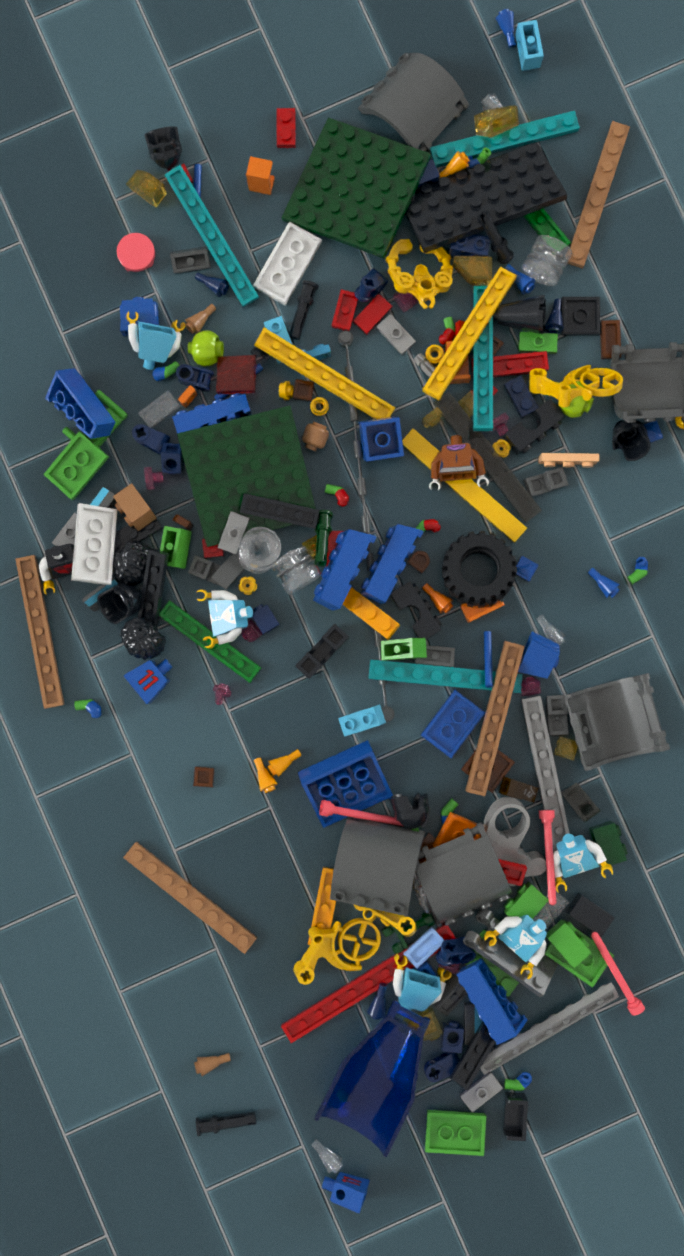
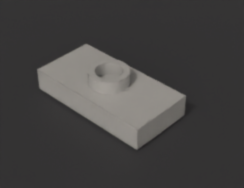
(396, 334)
(233, 532)
(67, 534)
(481, 1091)

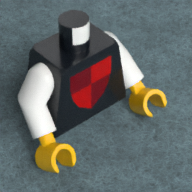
(56, 564)

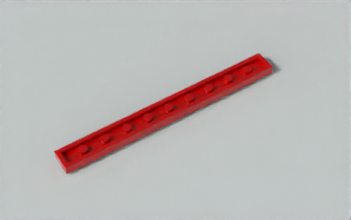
(350, 994)

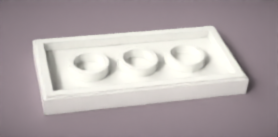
(287, 263)
(94, 544)

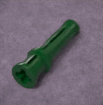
(322, 530)

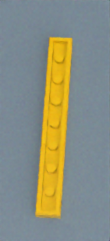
(469, 333)
(323, 375)
(468, 490)

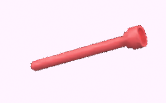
(328, 808)
(546, 818)
(635, 1005)

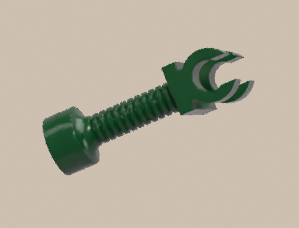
(426, 919)

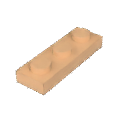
(569, 459)

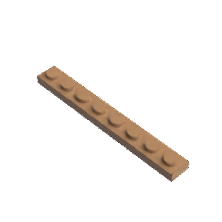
(598, 193)
(39, 631)
(494, 718)
(190, 897)

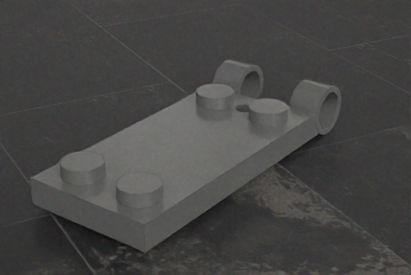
(507, 959)

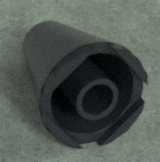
(523, 314)

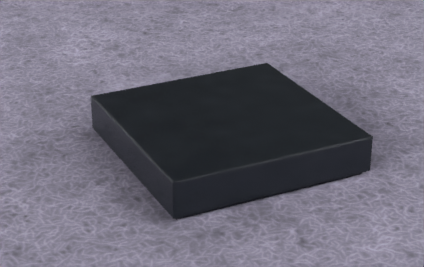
(580, 316)

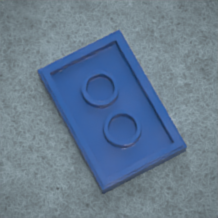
(452, 723)

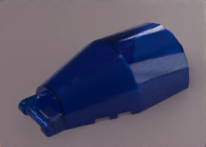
(378, 1079)

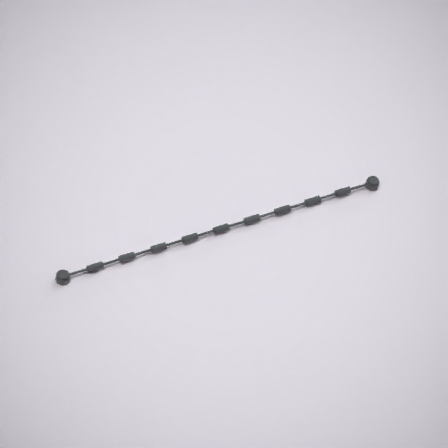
(345, 339)

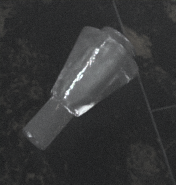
(491, 102)
(550, 631)
(331, 1160)

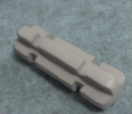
(425, 365)

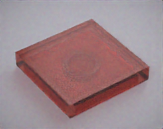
(236, 374)

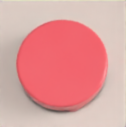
(136, 252)

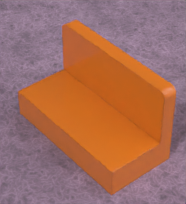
(475, 612)

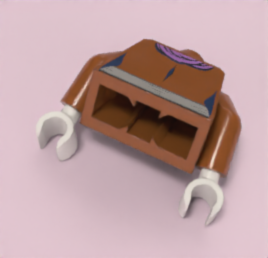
(457, 462)

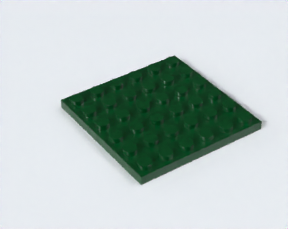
(356, 187)
(242, 456)

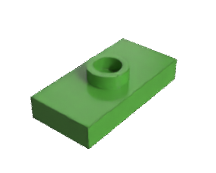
(533, 342)

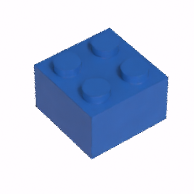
(381, 438)

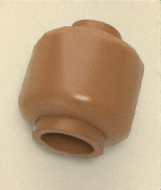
(315, 436)

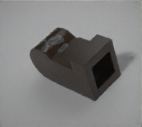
(518, 789)

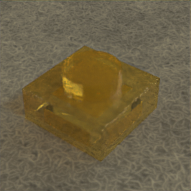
(467, 403)
(432, 418)
(310, 545)
(566, 748)

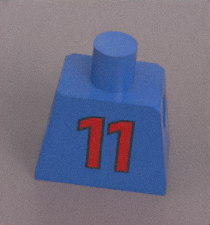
(149, 679)
(347, 1190)

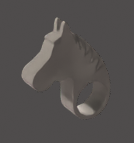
(507, 842)

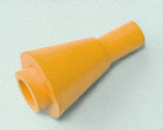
(457, 163)
(279, 765)
(266, 781)

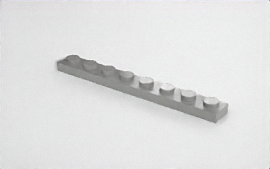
(545, 765)
(549, 1027)

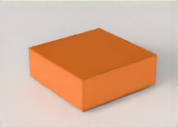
(187, 397)

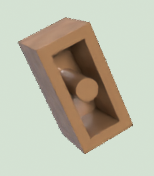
(134, 506)

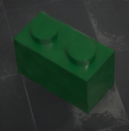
(608, 838)

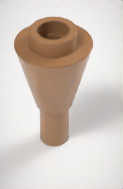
(197, 321)
(207, 1064)

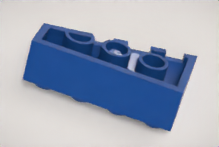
(80, 404)
(215, 413)
(389, 562)
(342, 568)
(491, 1001)

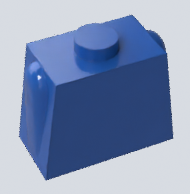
(146, 309)
(539, 656)

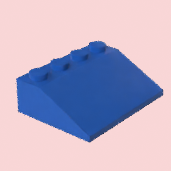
(347, 780)

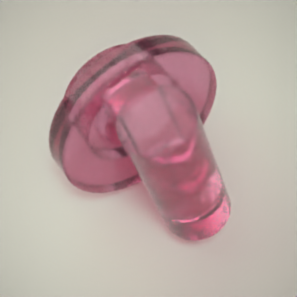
(251, 632)
(530, 686)
(221, 691)

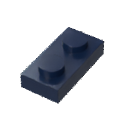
(521, 396)

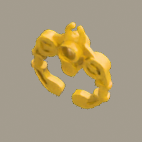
(421, 284)

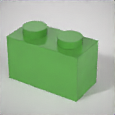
(176, 543)
(403, 649)
(526, 902)
(568, 944)

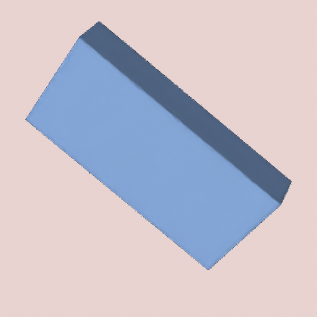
(424, 947)

